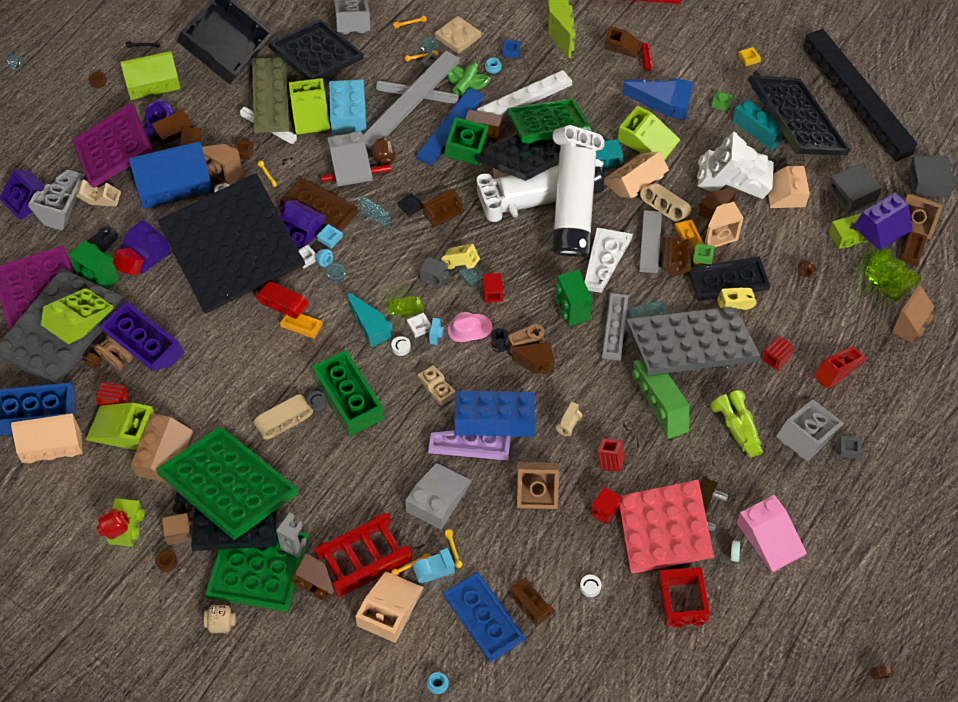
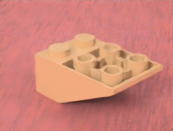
(388, 606)

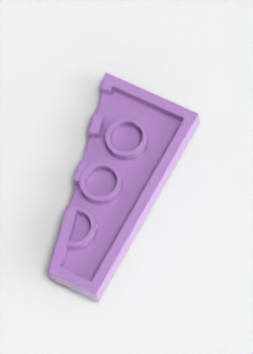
(470, 446)

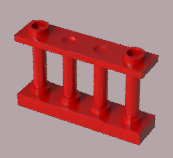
(363, 574)

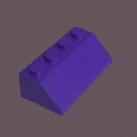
(142, 338)

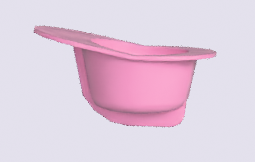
(469, 327)

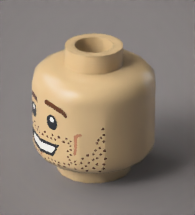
(219, 619)

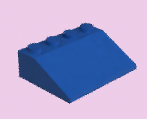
(171, 175)

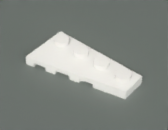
(605, 256)

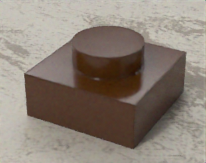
(244, 148)

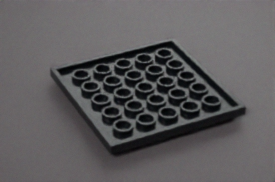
(231, 243)

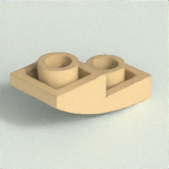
(436, 385)

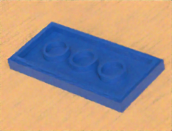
(484, 617)

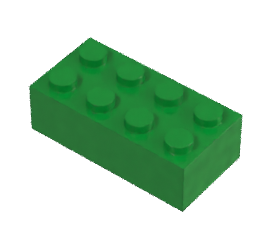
(348, 392)

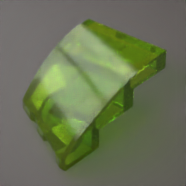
(890, 274)

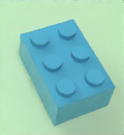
(347, 106)

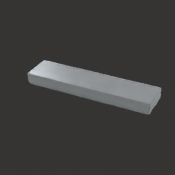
(650, 241)
(615, 326)

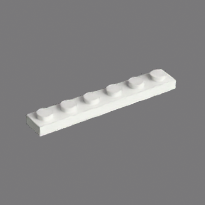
(529, 94)

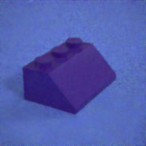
(885, 221)

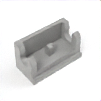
(288, 536)

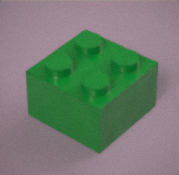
(466, 140)
(94, 265)
(573, 298)

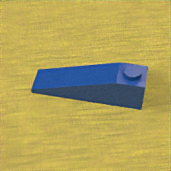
(666, 97)

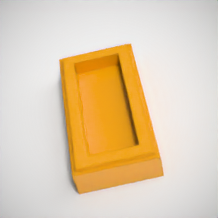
(303, 325)

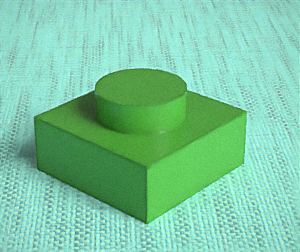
(722, 101)
(703, 254)

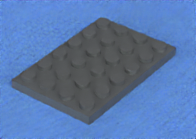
(692, 340)
(39, 350)

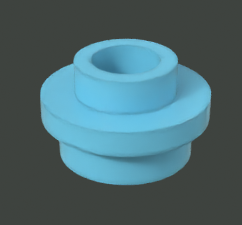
(493, 65)
(324, 257)
(437, 676)

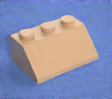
(637, 174)
(47, 438)

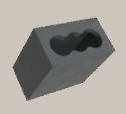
(931, 176)
(854, 188)

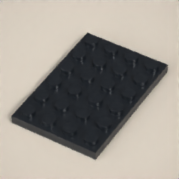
(798, 115)

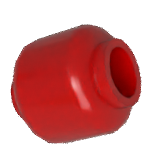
(113, 523)

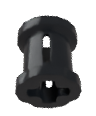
(499, 340)

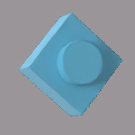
(329, 236)
(436, 331)

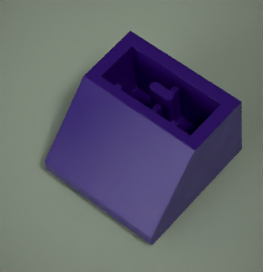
(301, 222)

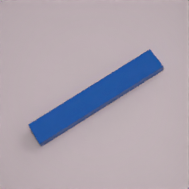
(437, 142)

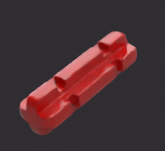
(646, 56)

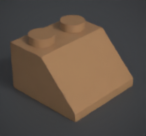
(223, 163)
(923, 214)
(914, 316)
(537, 485)

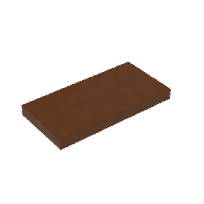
(337, 210)

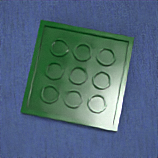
(540, 120)
(255, 576)

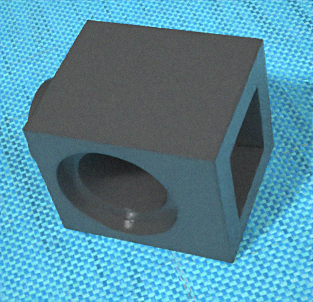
(434, 272)

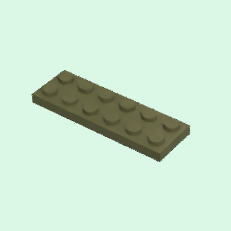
(270, 95)

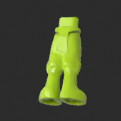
(740, 426)

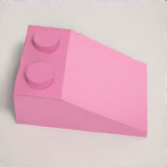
(771, 533)

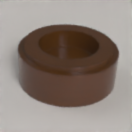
(97, 80)
(166, 561)
(881, 672)

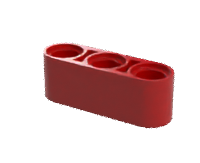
(282, 300)

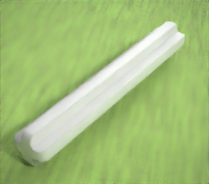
(287, 136)

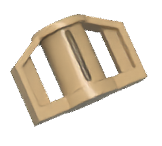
(569, 419)

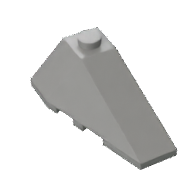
(57, 200)

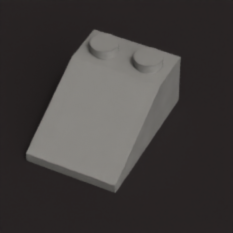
(352, 16)
(349, 158)
(809, 430)
(437, 495)

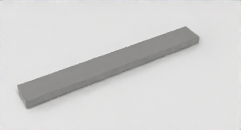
(410, 98)

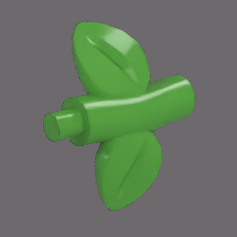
(467, 79)

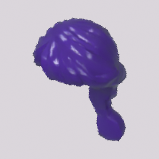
(154, 112)

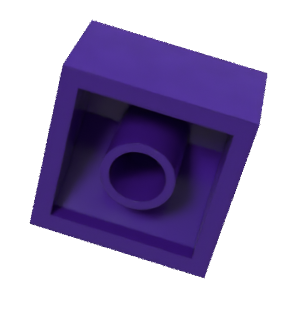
(19, 191)
(146, 243)

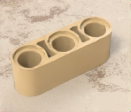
(658, 199)
(283, 416)

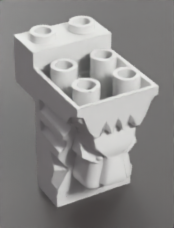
(736, 166)

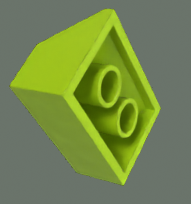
(150, 75)

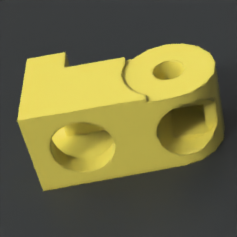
(461, 255)
(737, 298)

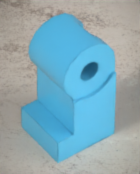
(434, 566)

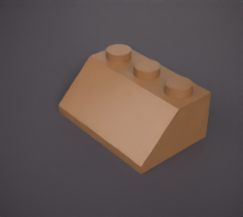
(160, 443)

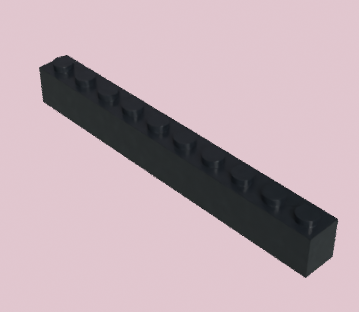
(860, 95)

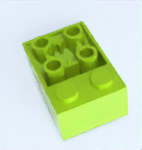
(560, 25)
(309, 106)
(647, 133)
(74, 315)
(120, 425)

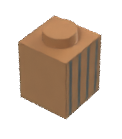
(177, 528)

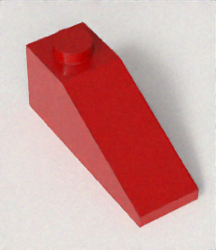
(839, 366)

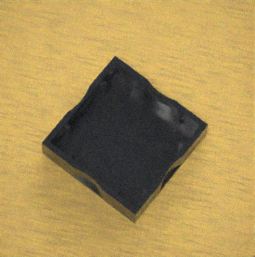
(225, 38)

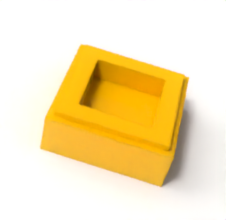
(749, 56)

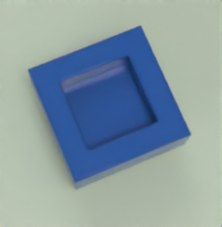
(511, 48)

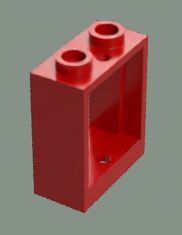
(683, 577)

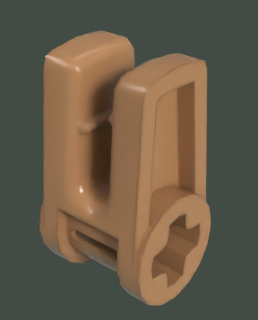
(526, 336)
(107, 350)

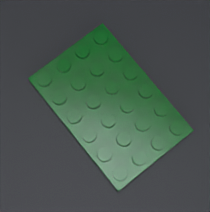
(227, 482)

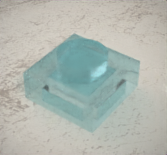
(471, 276)

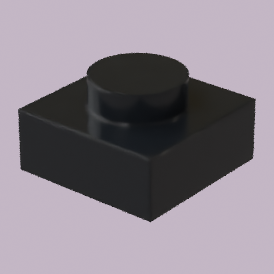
(410, 205)

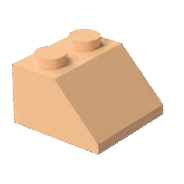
(789, 188)
(724, 225)

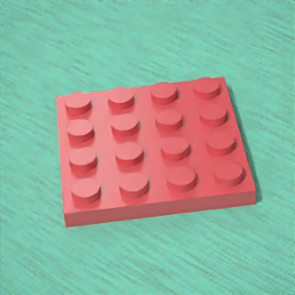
(665, 527)

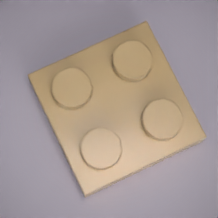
(458, 34)

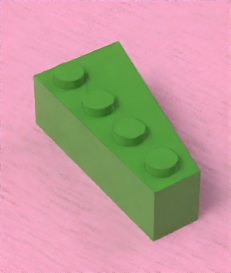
(664, 399)

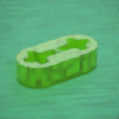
(405, 306)

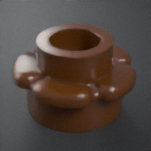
(806, 268)
(92, 360)

